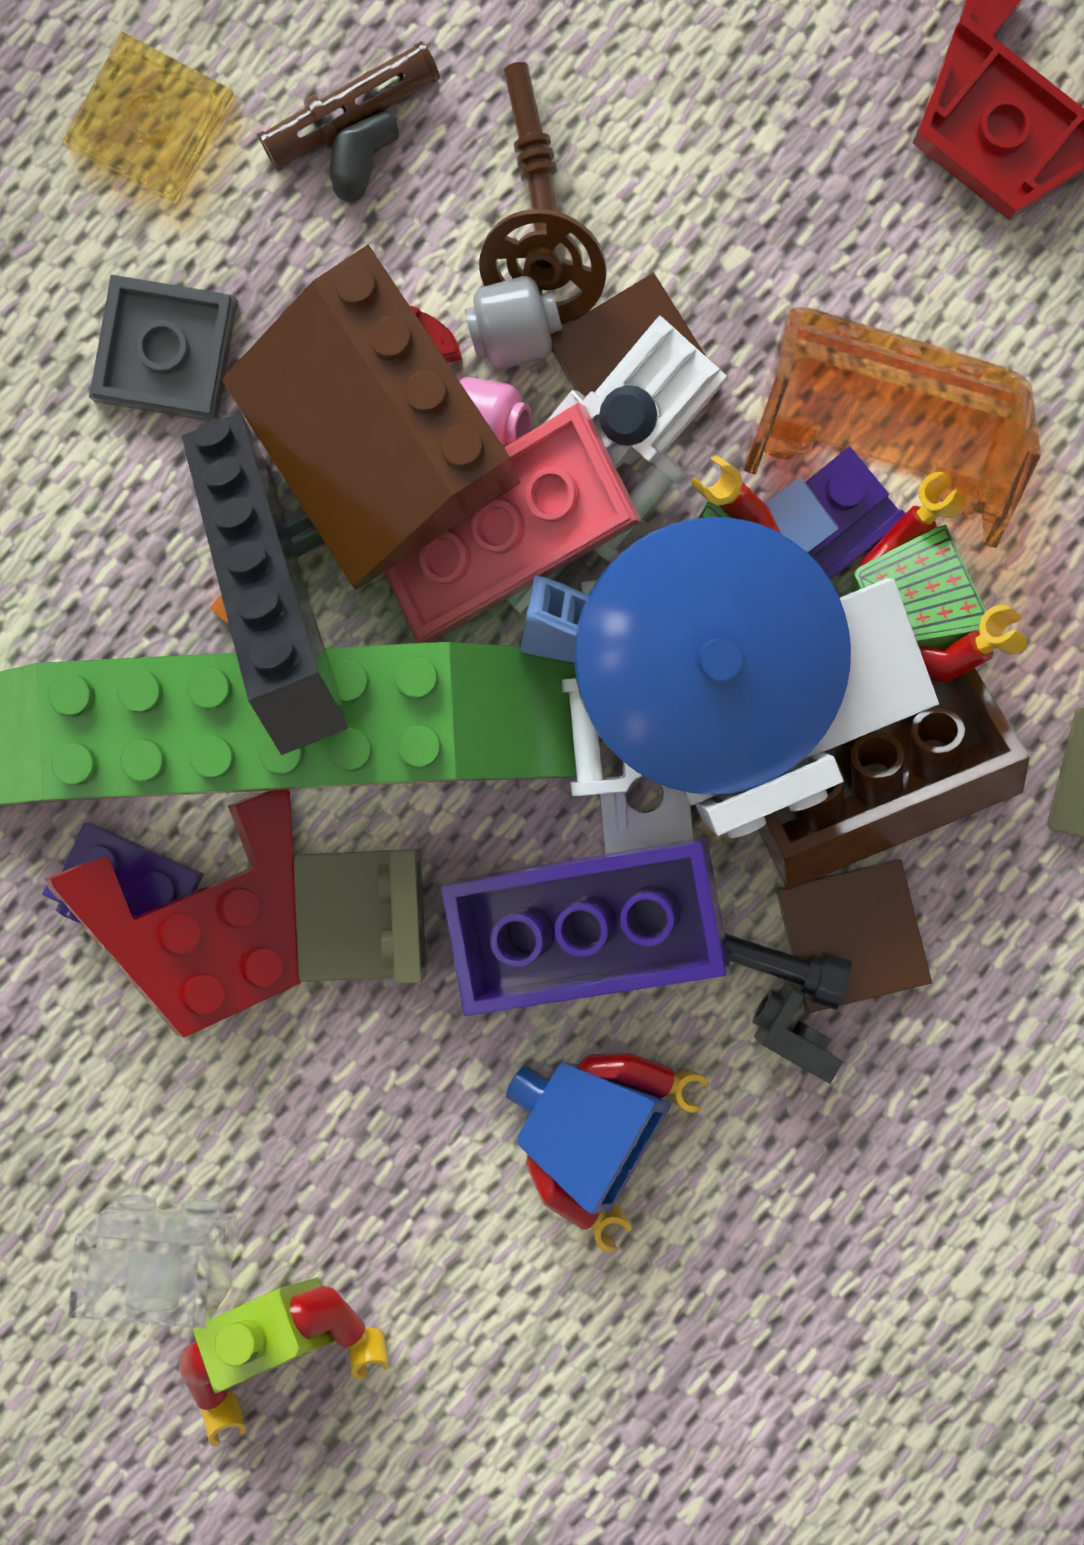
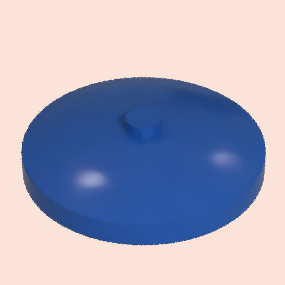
(712, 655)

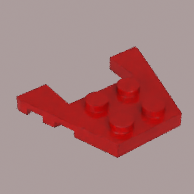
(998, 118)
(213, 946)

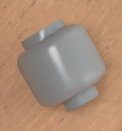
(512, 322)

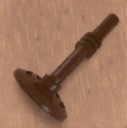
(548, 242)

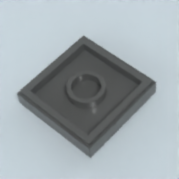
(163, 348)

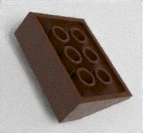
(368, 420)
(903, 783)

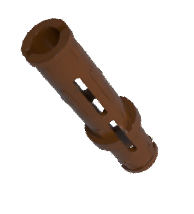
(413, 68)

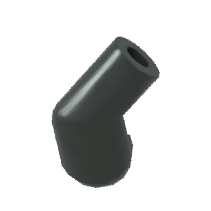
(354, 154)

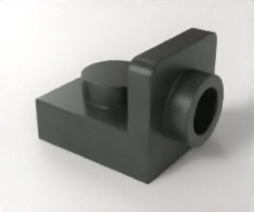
(801, 1045)

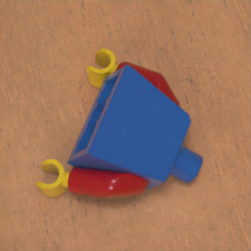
(593, 1130)

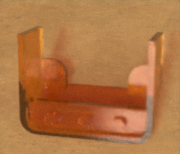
(900, 406)

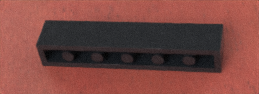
(262, 587)

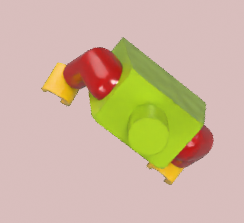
(266, 1336)

